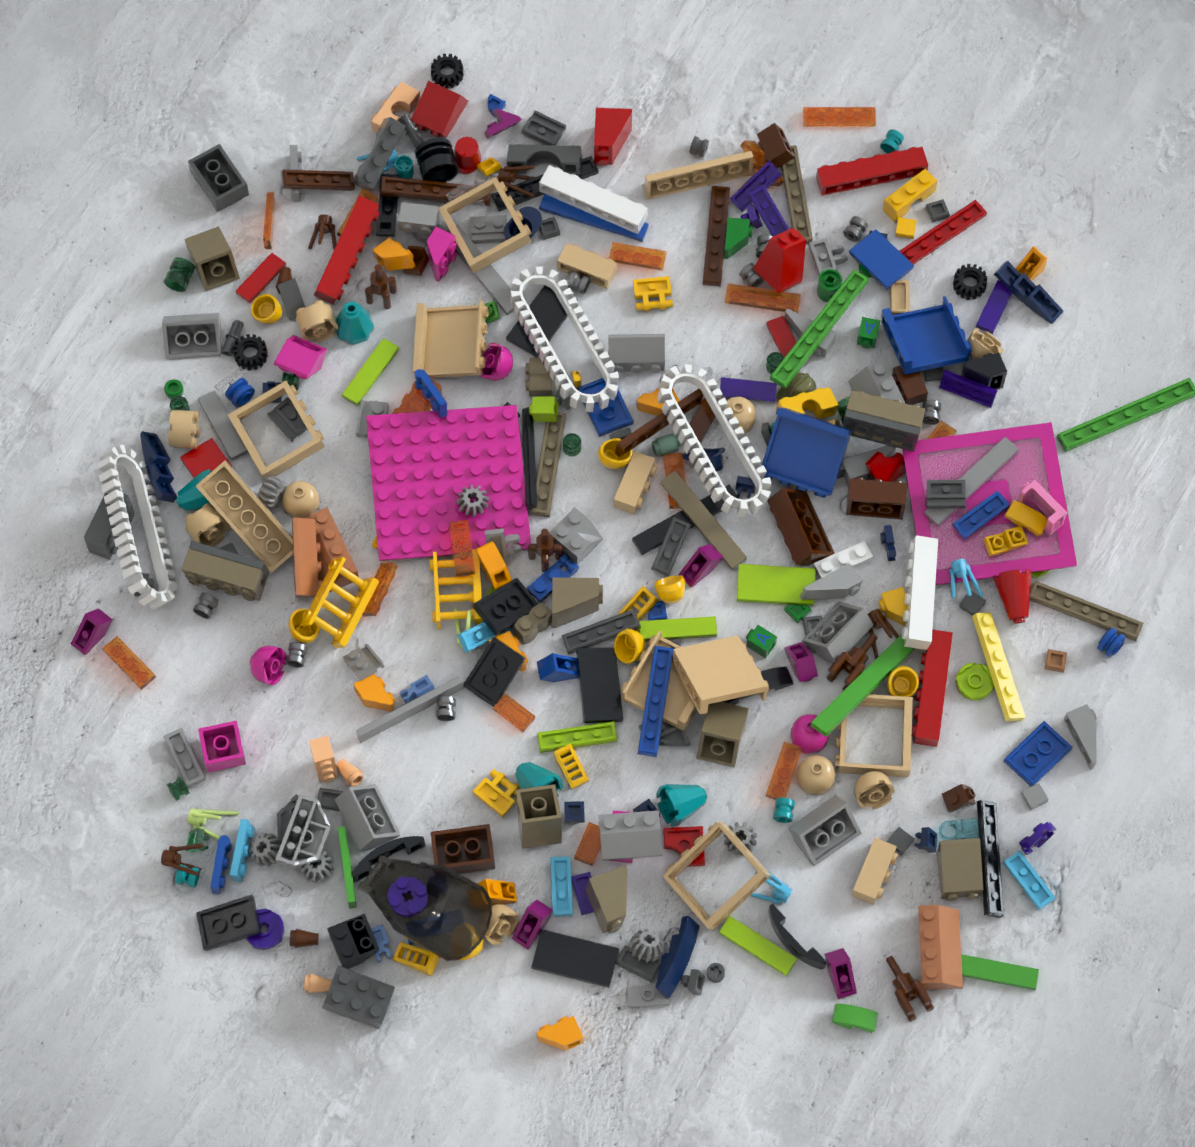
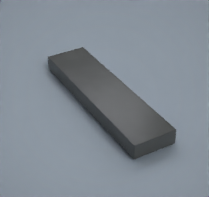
(600, 631)

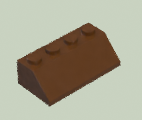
(800, 526)

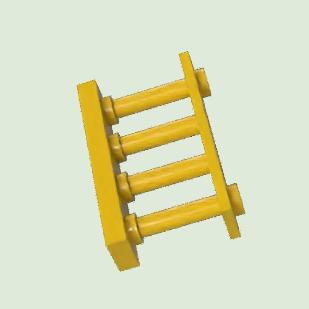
(473, 596)
(358, 603)

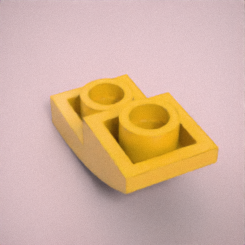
(1026, 516)
(1006, 541)

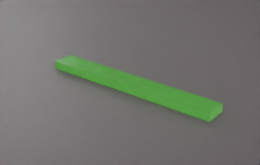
(819, 329)
(1126, 415)
(861, 687)

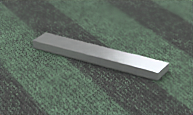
(487, 276)
(977, 476)
(409, 709)

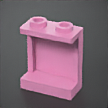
(1045, 503)

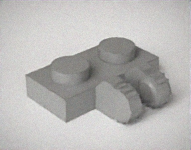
(823, 255)
(501, 541)

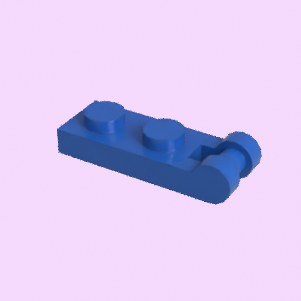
(430, 392)
(542, 586)
(221, 862)

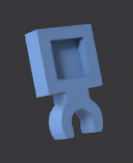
(417, 689)
(382, 941)

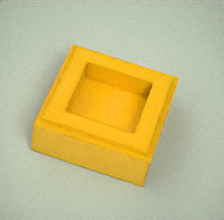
(489, 166)
(905, 228)

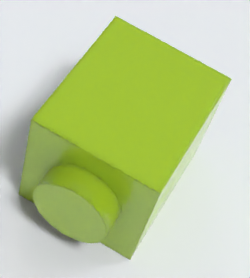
(544, 409)

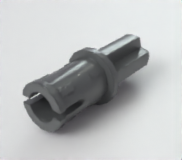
(411, 130)
(231, 338)

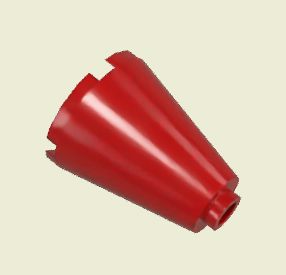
(1014, 593)

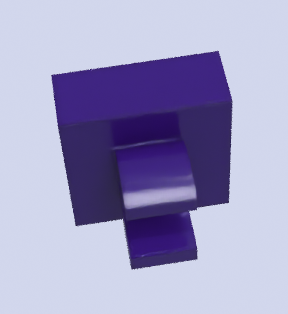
(753, 215)

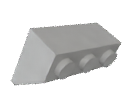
(192, 335)
(637, 352)
(876, 380)
(841, 631)
(367, 816)
(825, 830)
(630, 835)

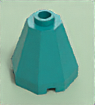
(354, 323)
(190, 497)
(532, 776)
(680, 802)

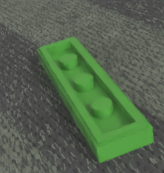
(347, 868)
(999, 972)

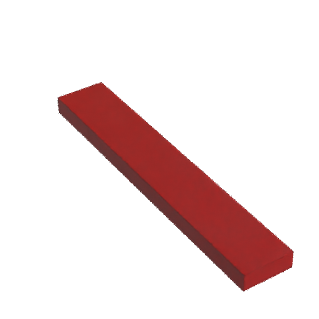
(944, 232)

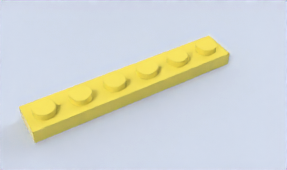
(998, 667)

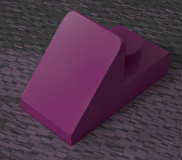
(505, 121)

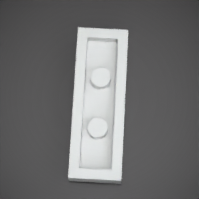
(854, 555)

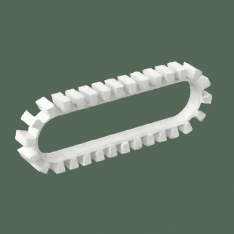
(543, 346)
(697, 452)
(123, 527)

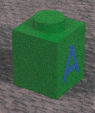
(868, 332)
(761, 641)

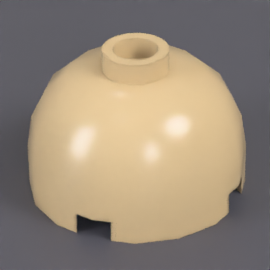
(983, 344)
(743, 411)
(300, 499)
(816, 775)
(873, 790)
(502, 923)

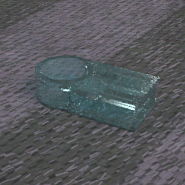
(964, 829)

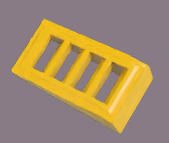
(638, 597)
(568, 749)
(428, 961)

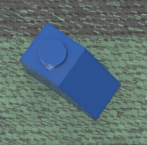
(557, 668)

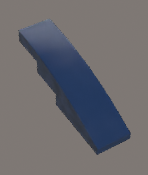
(1030, 294)
(156, 464)
(675, 962)

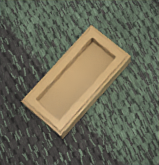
(900, 297)

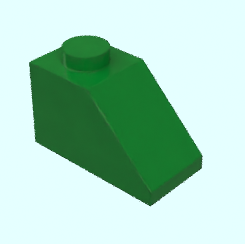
(736, 235)

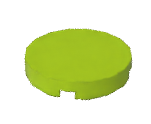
(974, 681)

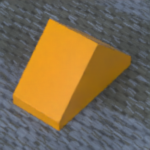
(1032, 264)

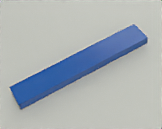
(564, 210)
(655, 701)

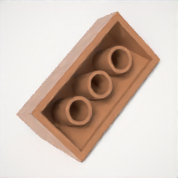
(331, 547)
(305, 557)
(940, 947)

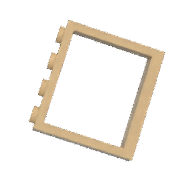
(498, 251)
(295, 456)
(880, 701)
(738, 898)

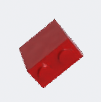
(438, 109)
(611, 132)
(783, 260)

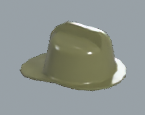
(800, 383)

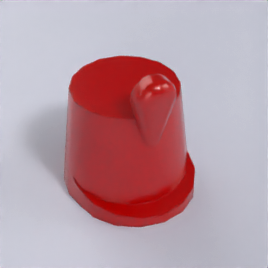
(467, 155)

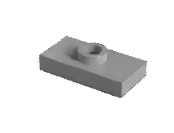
(645, 997)

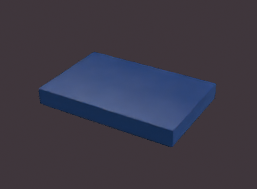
(881, 259)
(610, 418)
(1038, 754)

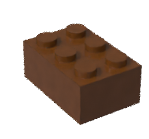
(876, 498)
(464, 848)

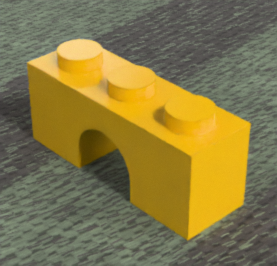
(918, 187)
(819, 401)

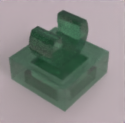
(196, 837)

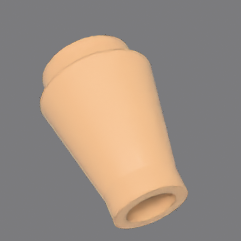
(351, 774)
(315, 983)

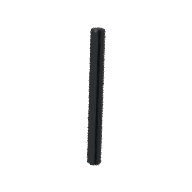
(529, 459)

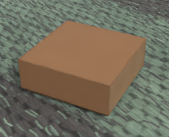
(1055, 660)

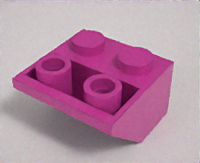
(441, 252)
(300, 357)

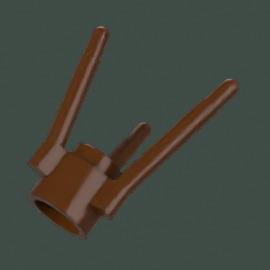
(507, 176)
(323, 226)
(880, 621)
(173, 859)

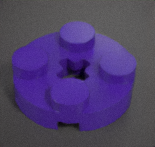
(1041, 834)
(403, 886)
(273, 935)

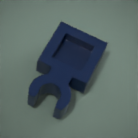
(888, 540)

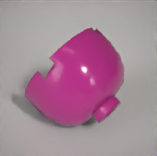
(498, 362)
(267, 664)
(807, 737)

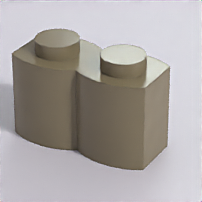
(539, 379)
(530, 625)

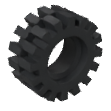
(443, 62)
(970, 291)
(253, 361)

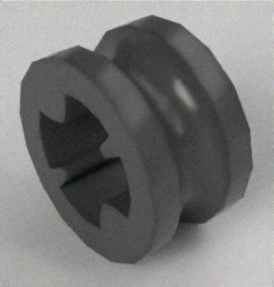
(710, 975)

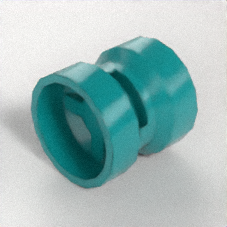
(892, 140)
(404, 167)
(783, 812)
(183, 877)

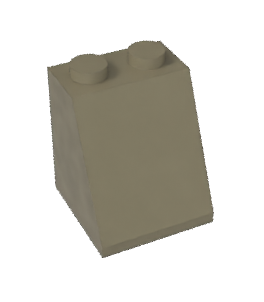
(212, 258)
(574, 599)
(722, 733)
(539, 816)
(960, 868)
(608, 898)

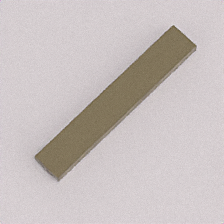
(796, 196)
(548, 465)
(703, 520)
(1085, 610)

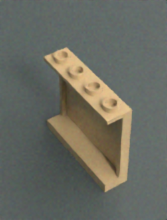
(450, 340)
(718, 672)
(678, 705)

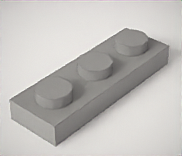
(295, 159)
(184, 758)

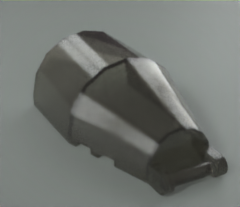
(455, 911)

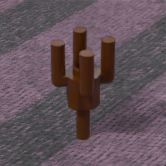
(380, 285)
(545, 548)
(851, 662)
(907, 990)

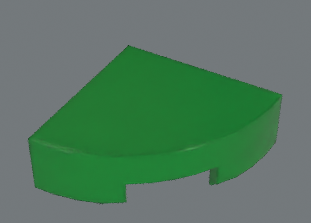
(797, 611)

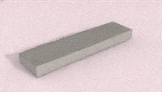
(222, 425)

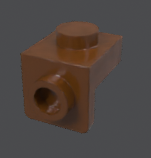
(420, 260)
(958, 797)

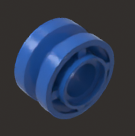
(239, 392)
(1111, 642)

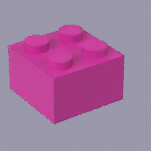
(222, 746)

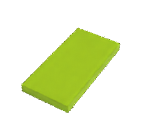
(773, 584)

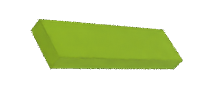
(370, 372)
(679, 628)
(577, 736)
(757, 946)

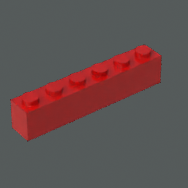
(871, 170)
(346, 250)
(932, 689)

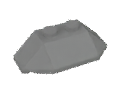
(304, 834)

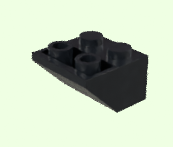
(986, 370)
(353, 941)

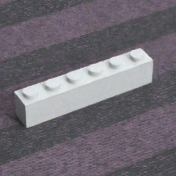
(593, 199)
(920, 592)

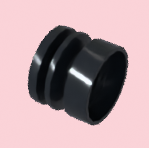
(436, 160)

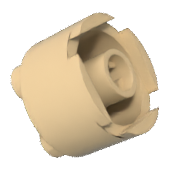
(316, 321)
(184, 429)
(206, 526)

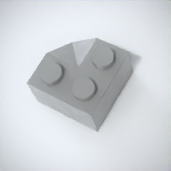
(418, 220)
(576, 535)

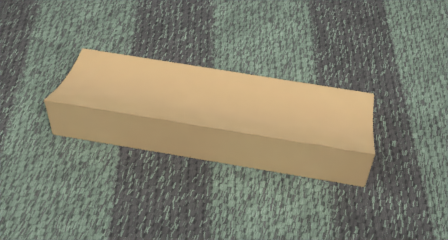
(698, 175)
(247, 515)

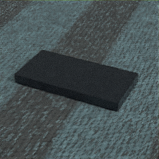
(549, 316)
(599, 685)
(575, 958)

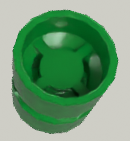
(828, 283)

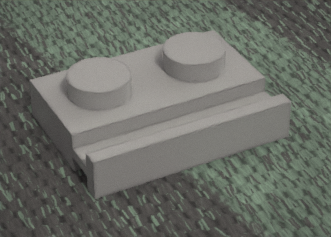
(488, 229)
(366, 409)
(363, 662)

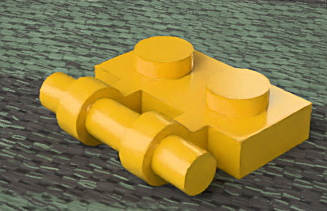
(652, 288)
(493, 796)

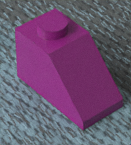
(700, 564)
(91, 630)
(801, 662)
(531, 923)
(841, 973)

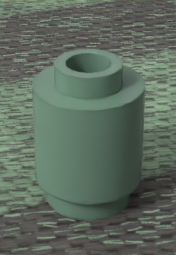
(666, 445)

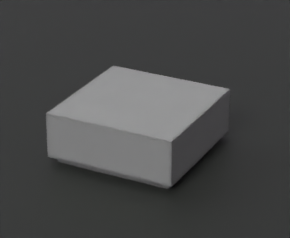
(1034, 796)

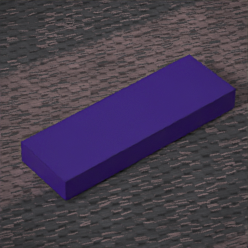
(765, 176)
(768, 211)
(994, 308)
(968, 388)
(748, 389)

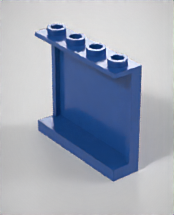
(926, 338)
(805, 451)

